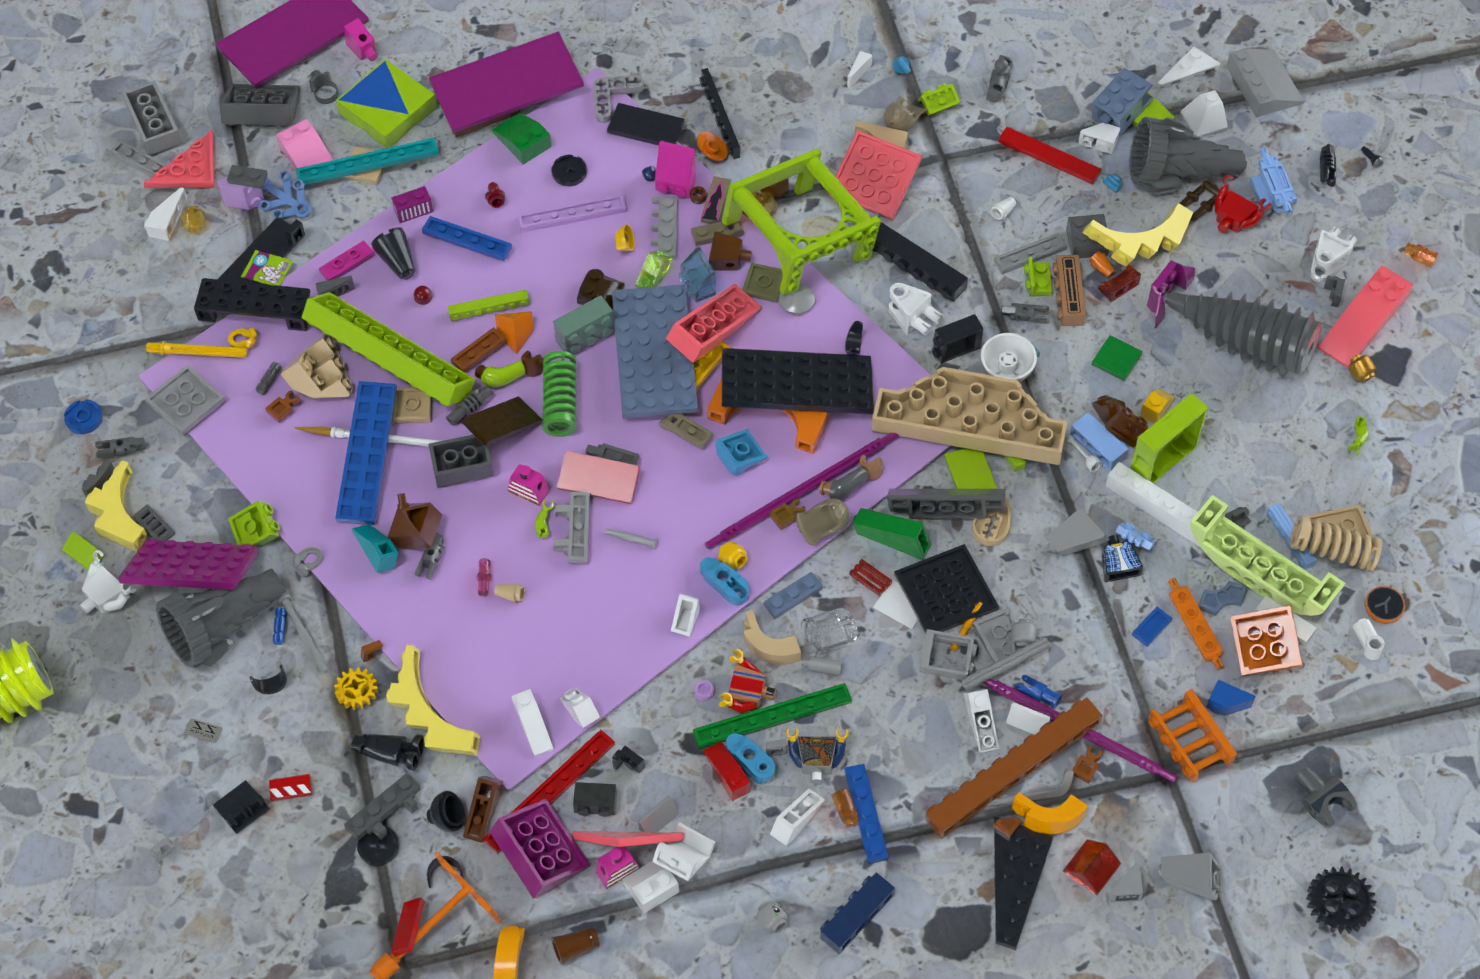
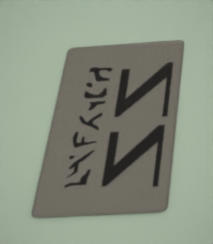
(203, 730)

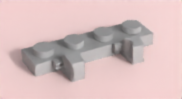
(578, 515)

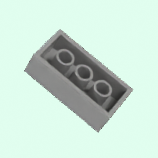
(152, 117)

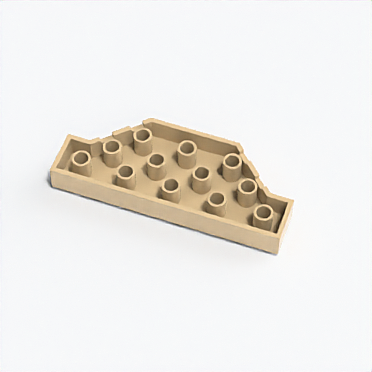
(971, 414)

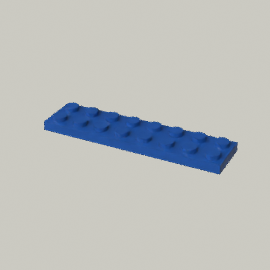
(366, 453)

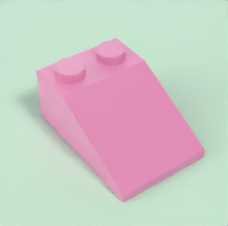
(302, 145)

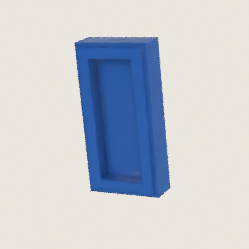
(1152, 626)

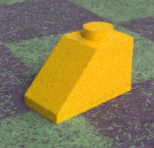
(1156, 405)

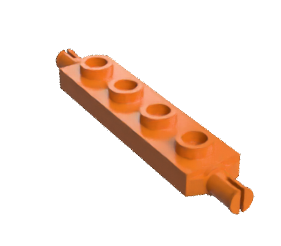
(1196, 624)

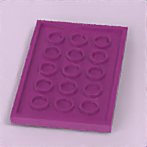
(189, 564)

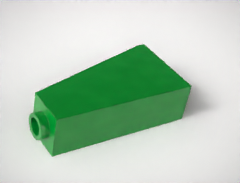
(893, 531)

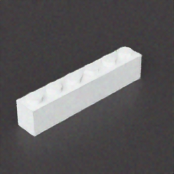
(1152, 500)

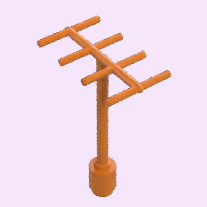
(388, 964)

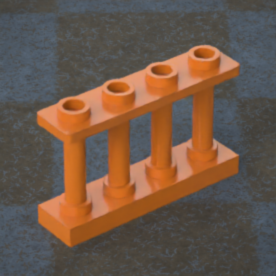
(1201, 719)

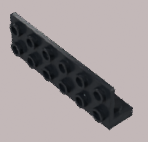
(276, 239)
(251, 300)

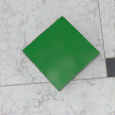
(1117, 358)

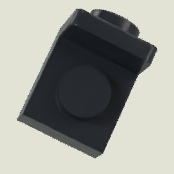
(630, 759)

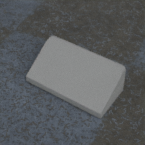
(658, 816)

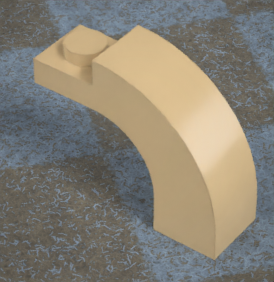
(767, 649)

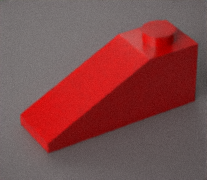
(728, 771)

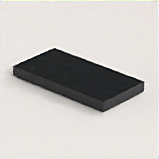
(645, 125)

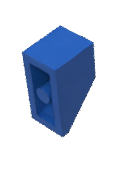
(1229, 699)

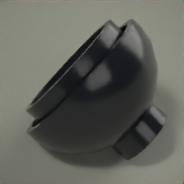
(446, 812)

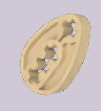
(1000, 528)

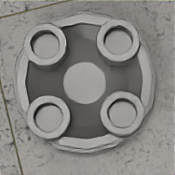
(798, 301)

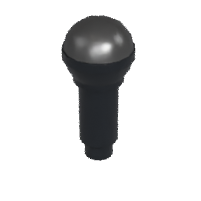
(1376, 160)

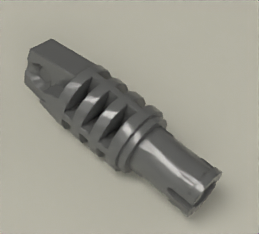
(469, 405)

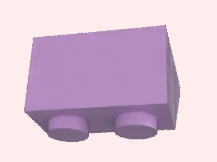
(239, 196)

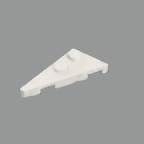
(1191, 65)

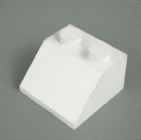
(651, 886)

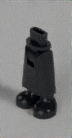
(390, 749)

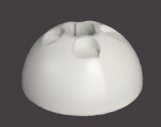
(1008, 356)

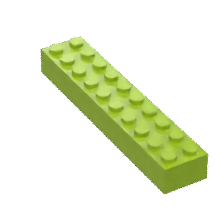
(388, 348)

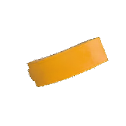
(1050, 820)
(508, 952)

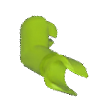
(1362, 434)
(540, 522)

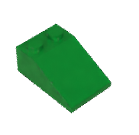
(523, 137)

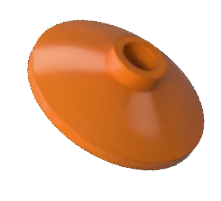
(712, 146)

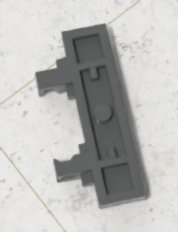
(371, 816)

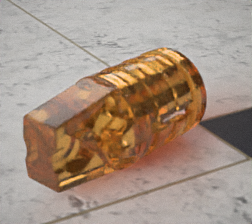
(1421, 254)
(845, 807)

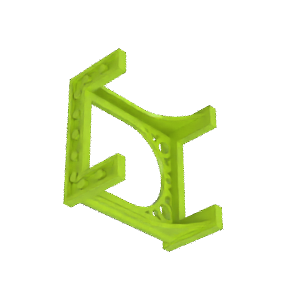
(790, 256)

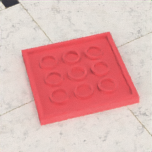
(877, 173)

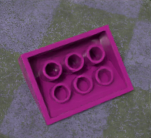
(538, 847)

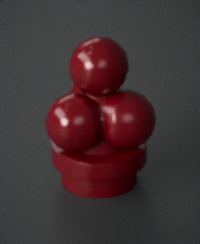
(495, 196)

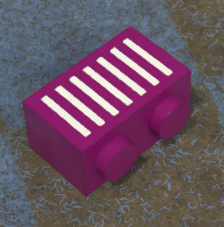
(412, 204)

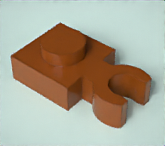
(281, 408)
(1087, 766)

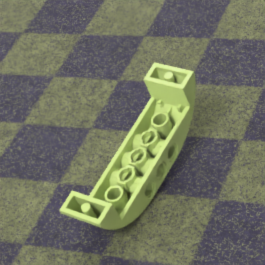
(1260, 565)

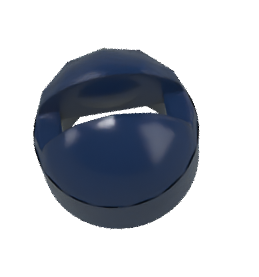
(649, 173)

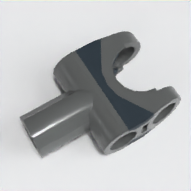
(1323, 794)

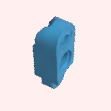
(713, 570)
(740, 747)

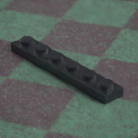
(721, 117)

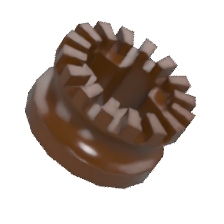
(695, 198)

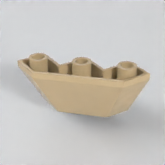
(319, 371)

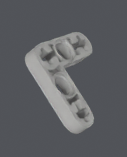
(609, 89)

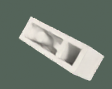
(165, 216)
(532, 722)
(796, 817)

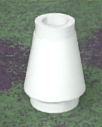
(1003, 208)

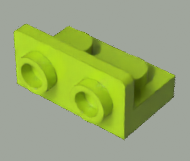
(939, 99)
(1038, 278)

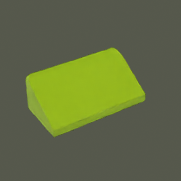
(80, 550)

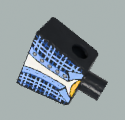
(1120, 560)

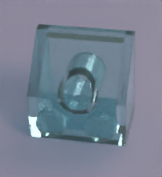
(698, 276)

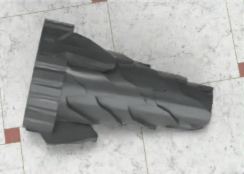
(1168, 151)
(199, 622)

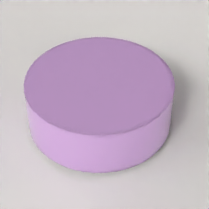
(703, 690)

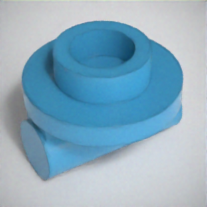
(901, 65)
(1113, 182)

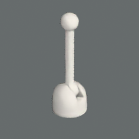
(1092, 462)

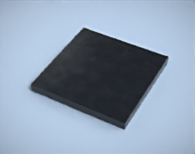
(946, 589)

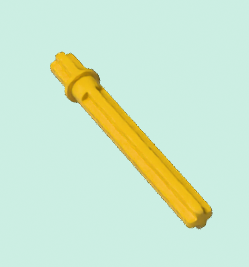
(170, 348)

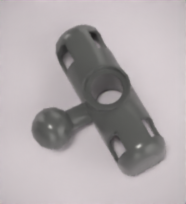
(999, 78)

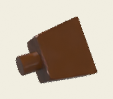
(727, 253)

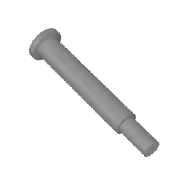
(633, 538)

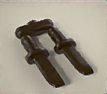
(1205, 206)

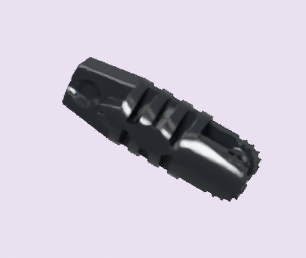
(1328, 165)

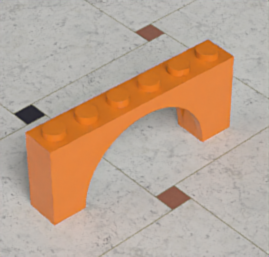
(808, 423)

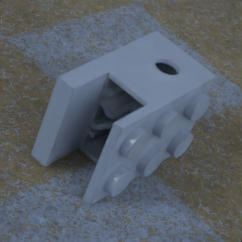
(1122, 100)

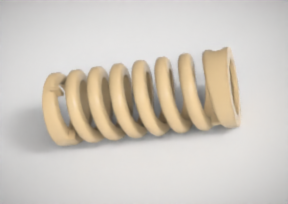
(1304, 526)

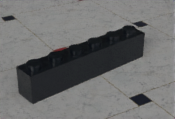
(919, 263)

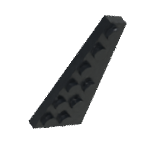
(1016, 877)

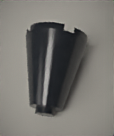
(395, 252)

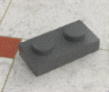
(247, 176)

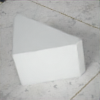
(685, 615)

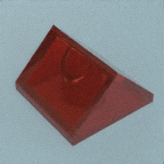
(1093, 865)

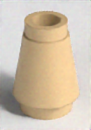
(511, 592)

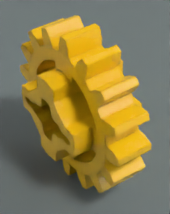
(346, 687)

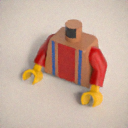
(746, 686)

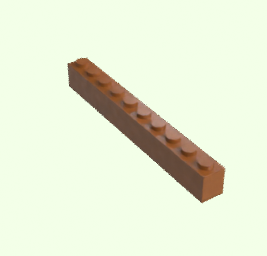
(1013, 768)

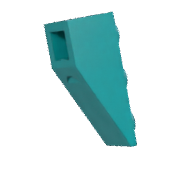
(376, 547)

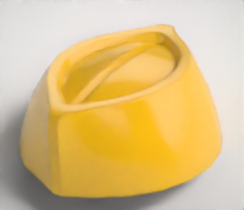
(625, 238)

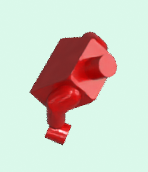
(1236, 211)

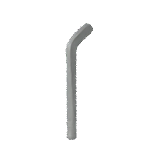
(1049, 793)

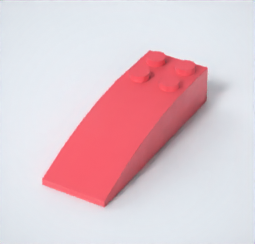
(1366, 315)
(712, 322)

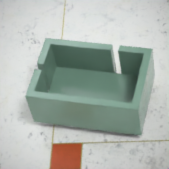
(584, 325)

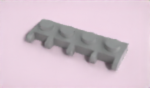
(666, 225)

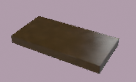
(502, 421)

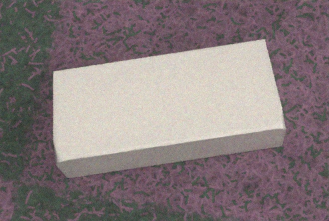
(1026, 718)

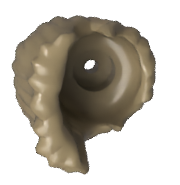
(902, 115)
(822, 520)

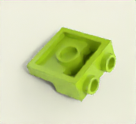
(254, 525)

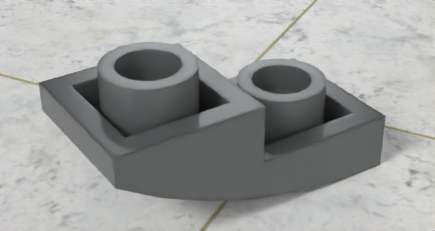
(102, 475)

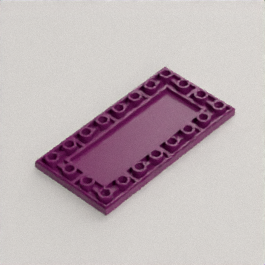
(287, 36)
(506, 82)

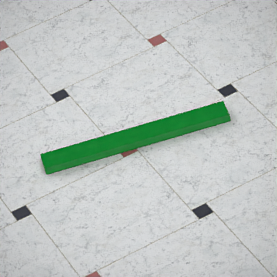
(773, 715)

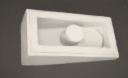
(860, 66)

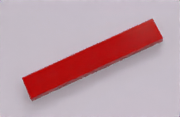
(1049, 155)

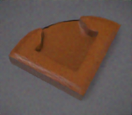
(369, 649)
(1007, 825)

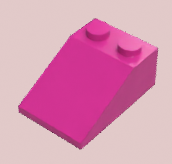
(675, 169)

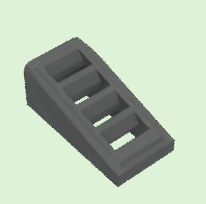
(336, 286)
(145, 516)

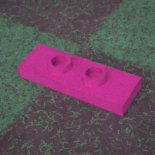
(346, 261)

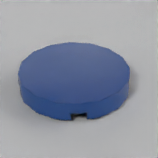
(83, 416)

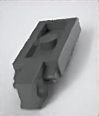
(613, 453)

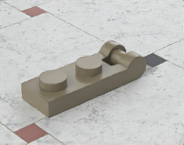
(705, 233)
(687, 430)

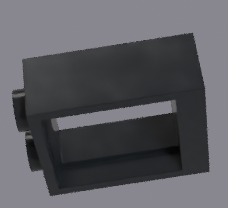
(957, 339)

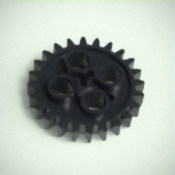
(1340, 882)

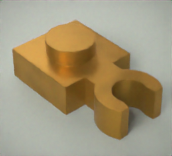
(785, 515)

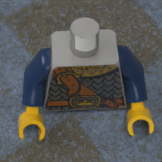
(816, 753)

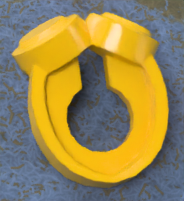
(251, 334)

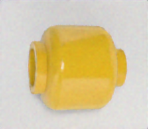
(732, 555)

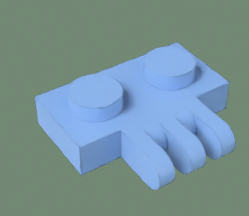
(1142, 539)

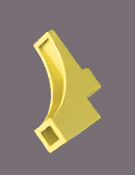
(109, 506)

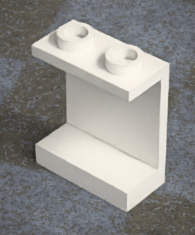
(684, 856)

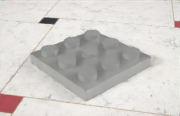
(185, 399)

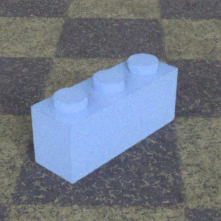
(1099, 441)

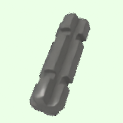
(268, 378)

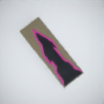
(715, 200)

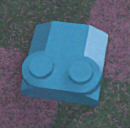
(739, 451)

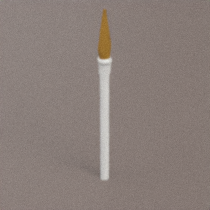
(342, 433)

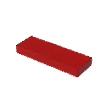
(408, 926)

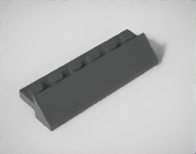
(947, 502)

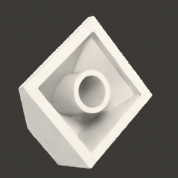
(1205, 114)

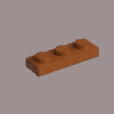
(478, 350)

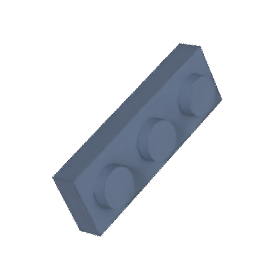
(793, 595)

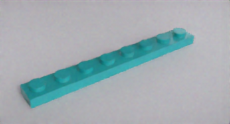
(367, 161)

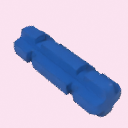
(279, 626)

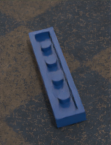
(466, 238)
(867, 815)

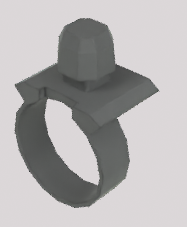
(320, 79)

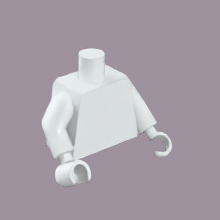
(103, 589)

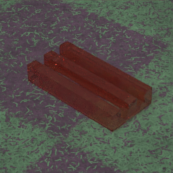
(858, 567)

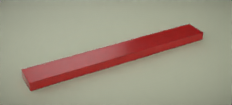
(564, 776)

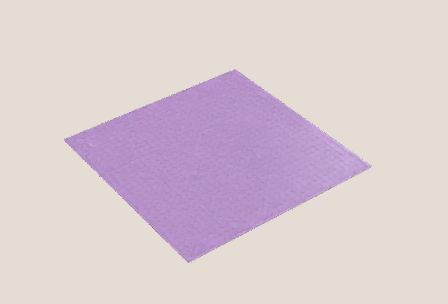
(578, 623)

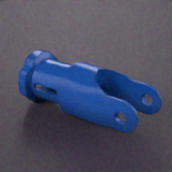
(1039, 691)

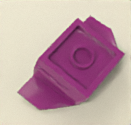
(1172, 274)

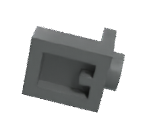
(1336, 286)

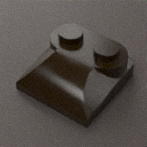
(596, 285)

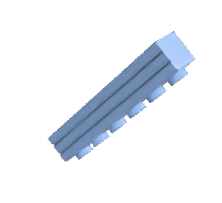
(1285, 526)

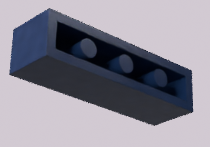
(857, 913)

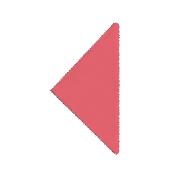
(188, 169)
(623, 839)

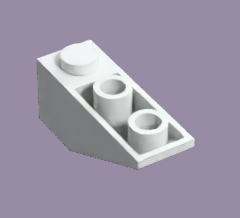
(981, 719)

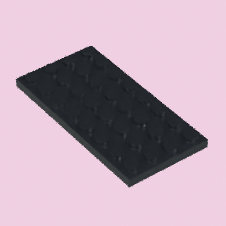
(797, 381)

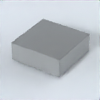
(776, 747)

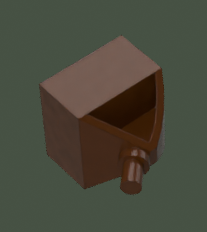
(414, 524)

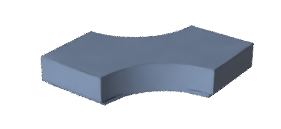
(1215, 600)

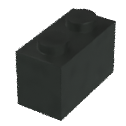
(595, 799)

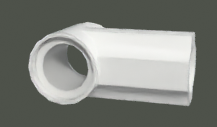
(1369, 638)

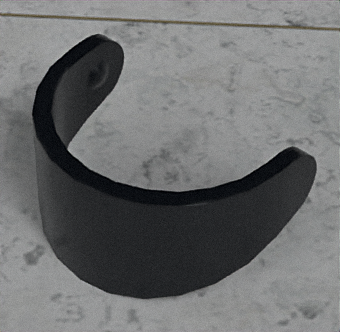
(854, 338)
(270, 685)
(435, 864)

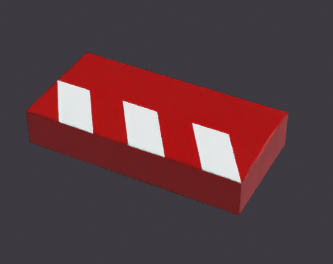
(290, 787)

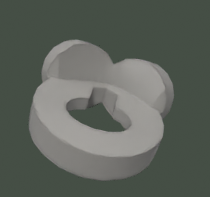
(303, 569)

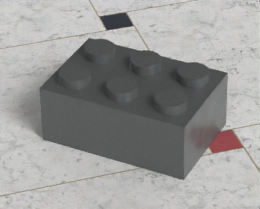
(460, 460)

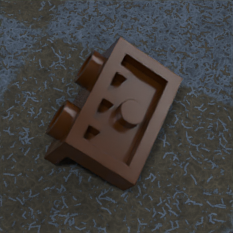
(1126, 425)

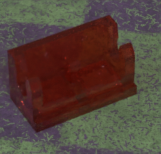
(1120, 284)

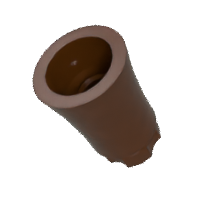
(574, 944)

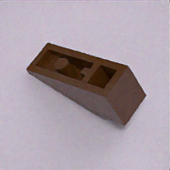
(482, 807)

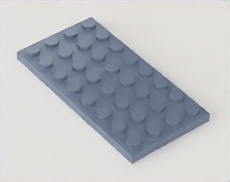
(651, 370)

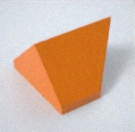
(515, 328)

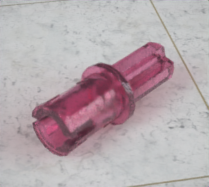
(484, 576)

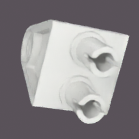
(1331, 253)
(912, 309)

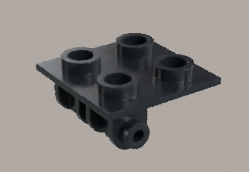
(241, 807)

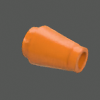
(1102, 264)

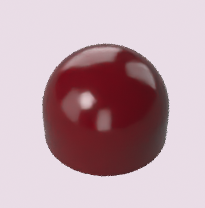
(422, 295)

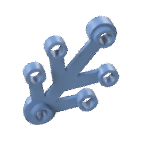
(286, 198)

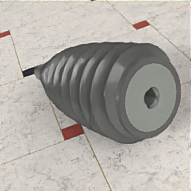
(1254, 329)

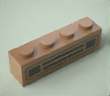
(1070, 290)

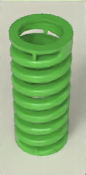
(562, 370)

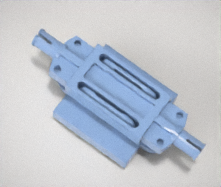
(1273, 184)

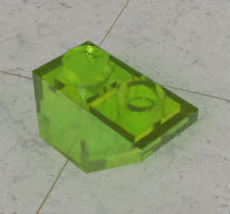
(653, 269)

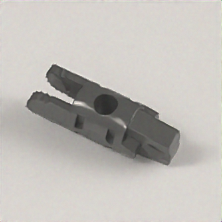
(1016, 309)
(119, 446)
(431, 557)

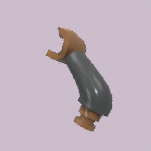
(848, 484)

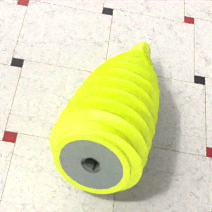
(21, 681)

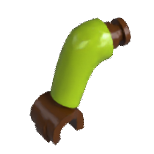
(499, 377)

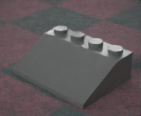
(260, 105)

